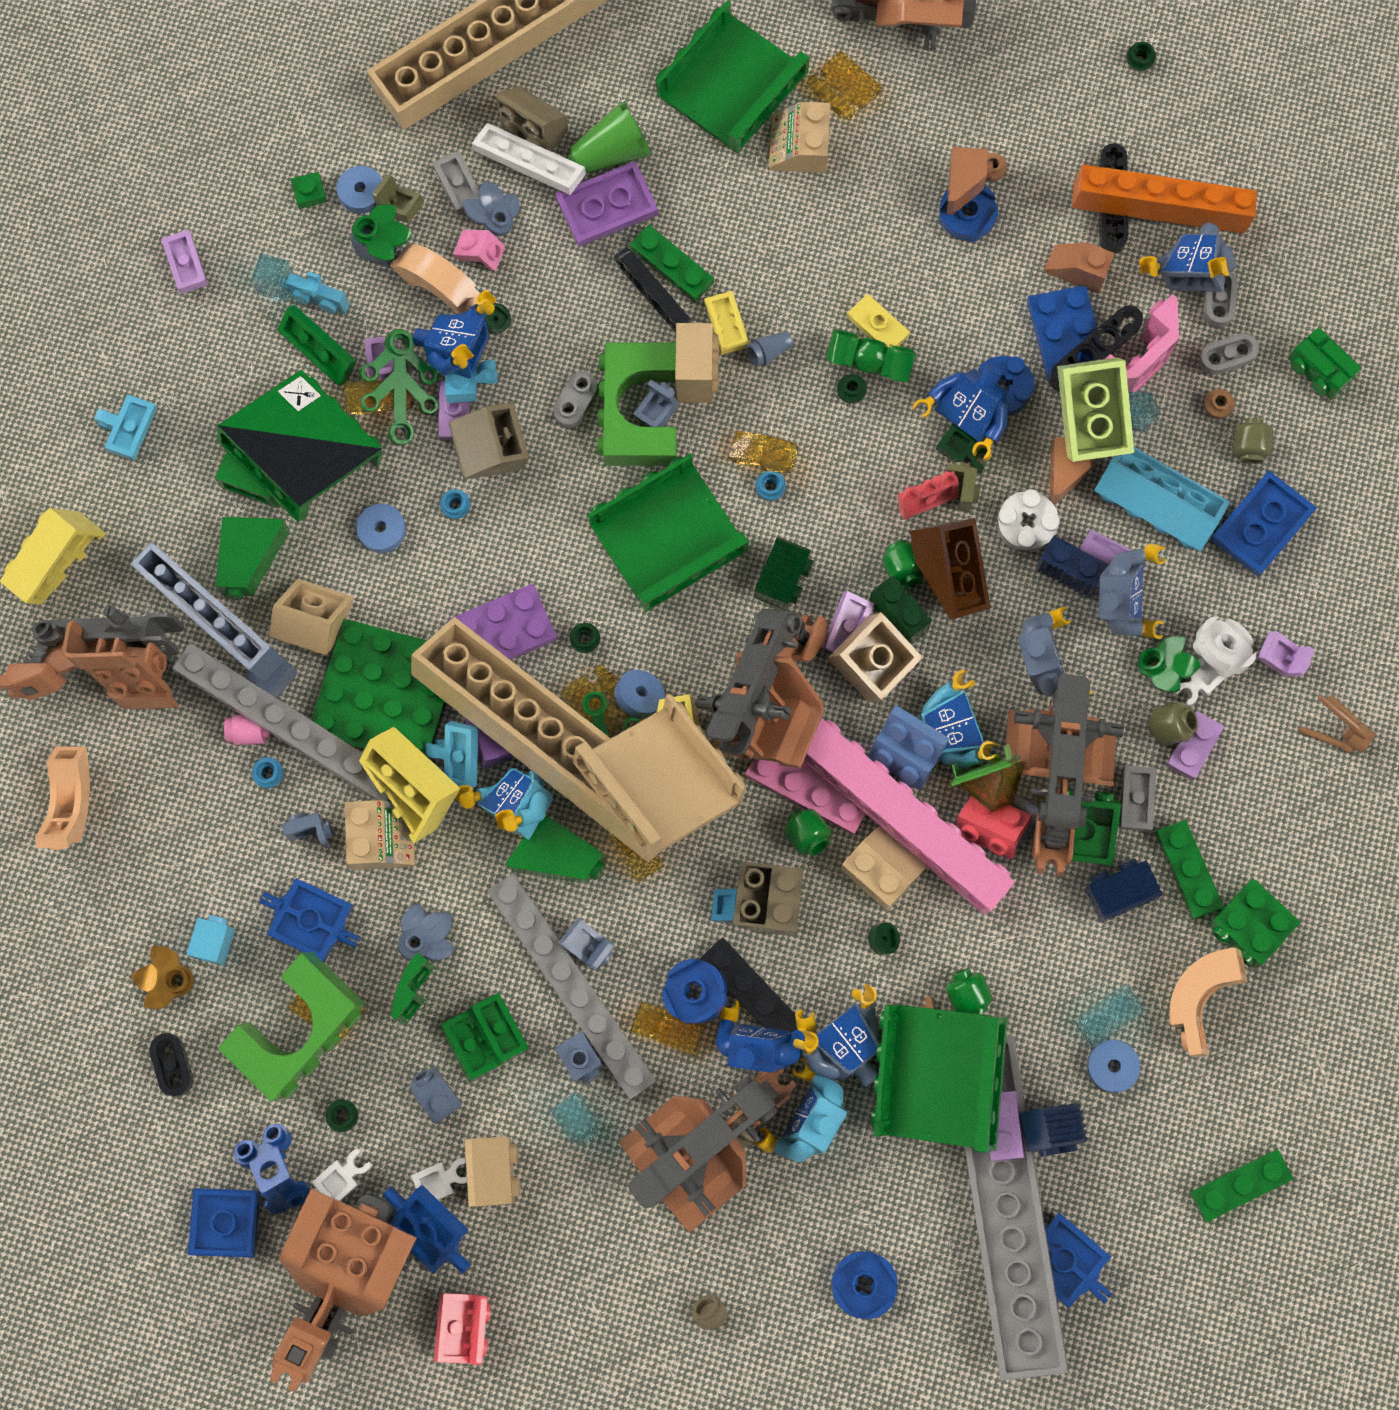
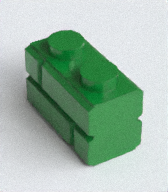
(1324, 364)

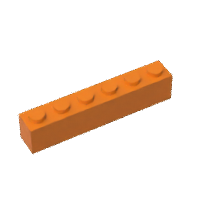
(1163, 198)

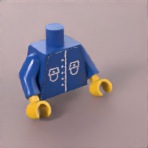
(458, 339)
(972, 404)
(757, 1046)

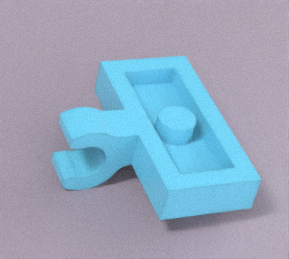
(314, 291)
(465, 389)
(127, 427)
(458, 752)

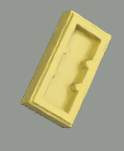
(726, 322)
(877, 322)

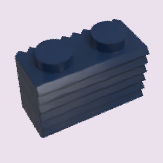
(1071, 566)
(1123, 890)
(1053, 1129)

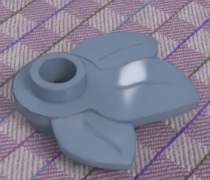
(492, 205)
(428, 931)

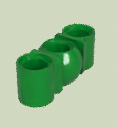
(870, 355)

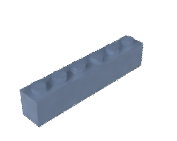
(208, 612)

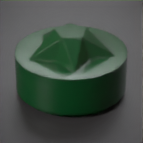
(498, 320)
(884, 938)

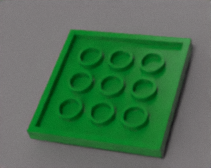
(373, 689)

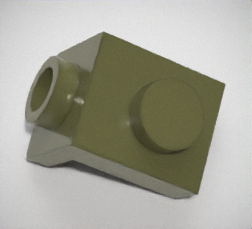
(406, 201)
(969, 490)

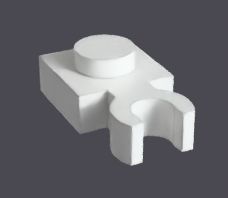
(1203, 681)
(339, 1180)
(439, 1180)

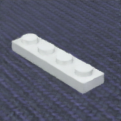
(528, 158)

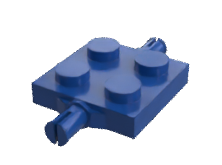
(310, 919)
(434, 1227)
(1075, 1262)

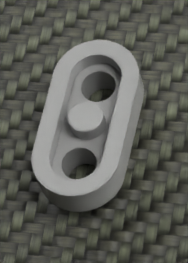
(1221, 301)
(1226, 354)
(576, 398)

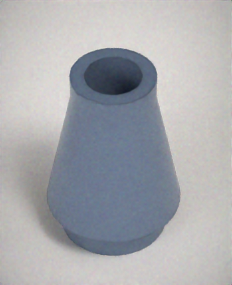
(767, 348)

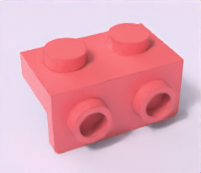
(993, 830)
(461, 1328)

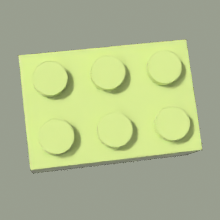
(1096, 409)

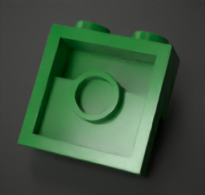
(1098, 837)
(1254, 923)

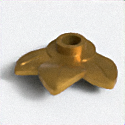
(159, 978)

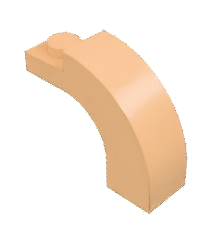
(436, 274)
(68, 798)
(1195, 987)

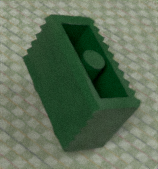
(783, 573)
(900, 609)

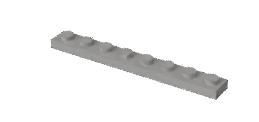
(276, 718)
(572, 987)

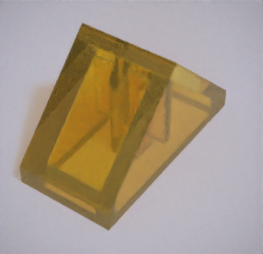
(996, 788)
(636, 865)

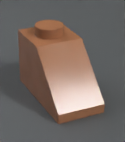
(966, 176)
(1080, 264)
(1063, 472)

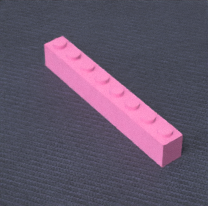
(906, 818)

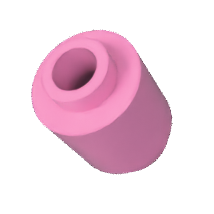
(243, 731)

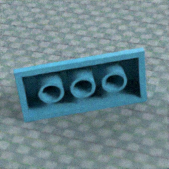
(1162, 498)

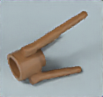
(1356, 734)

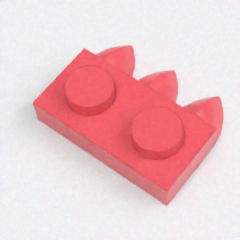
(928, 495)

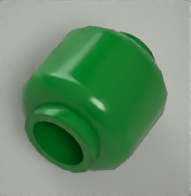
(901, 563)
(807, 832)
(969, 992)

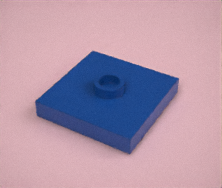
(224, 1223)

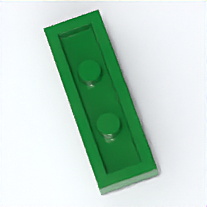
(671, 263)
(316, 345)
(1189, 869)
(1241, 1185)

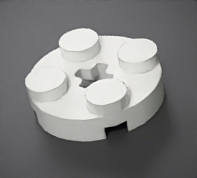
(1029, 504)
(1210, 645)

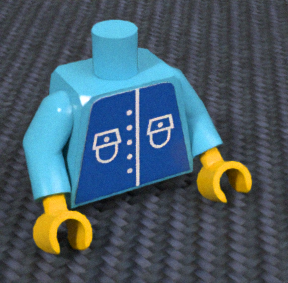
(953, 716)
(514, 802)
(813, 1122)

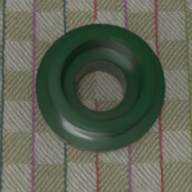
(1141, 49)
(851, 396)
(582, 629)
(335, 1108)

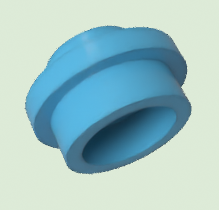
(770, 477)
(452, 496)
(264, 764)

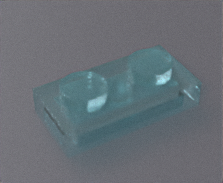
(1109, 1015)

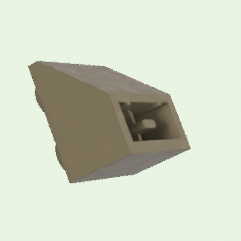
(531, 118)
(489, 441)
(768, 898)

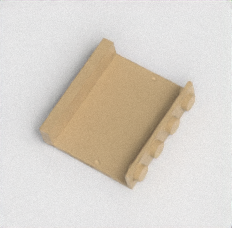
(661, 778)

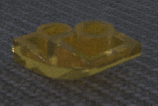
(356, 390)
(763, 450)
(666, 1029)

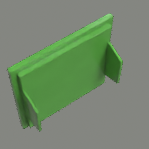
(985, 769)

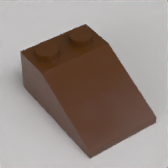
(953, 565)

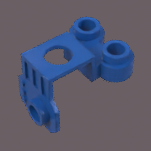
(281, 1190)

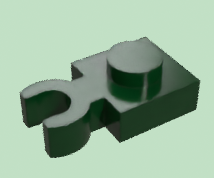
(958, 447)

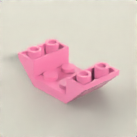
(1161, 336)

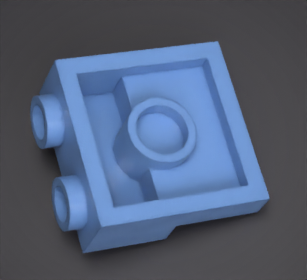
(908, 748)

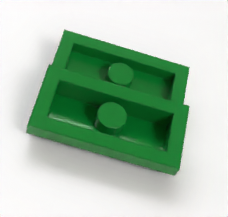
(406, 1000)
(484, 1037)

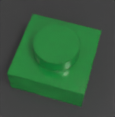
(308, 190)

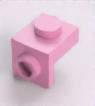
(479, 247)

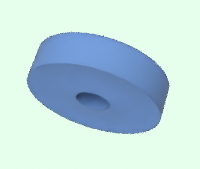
(352, 180)
(381, 515)
(630, 701)
(1125, 1057)

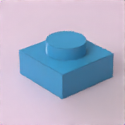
(723, 905)

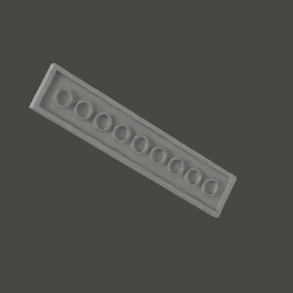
(1016, 1254)

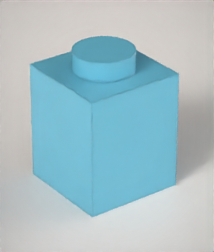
(211, 940)

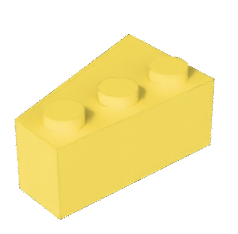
(48, 553)
(410, 781)

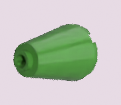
(611, 141)

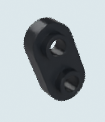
(169, 1066)

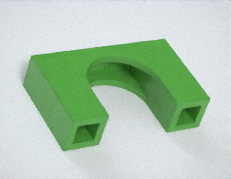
(625, 366)
(332, 1010)

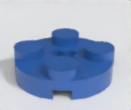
(970, 227)
(1018, 376)
(711, 999)
(883, 1289)

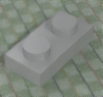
(456, 180)
(1137, 798)

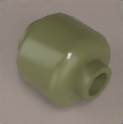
(1252, 441)
(1173, 723)

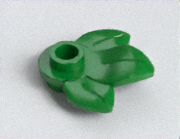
(385, 232)
(1172, 664)

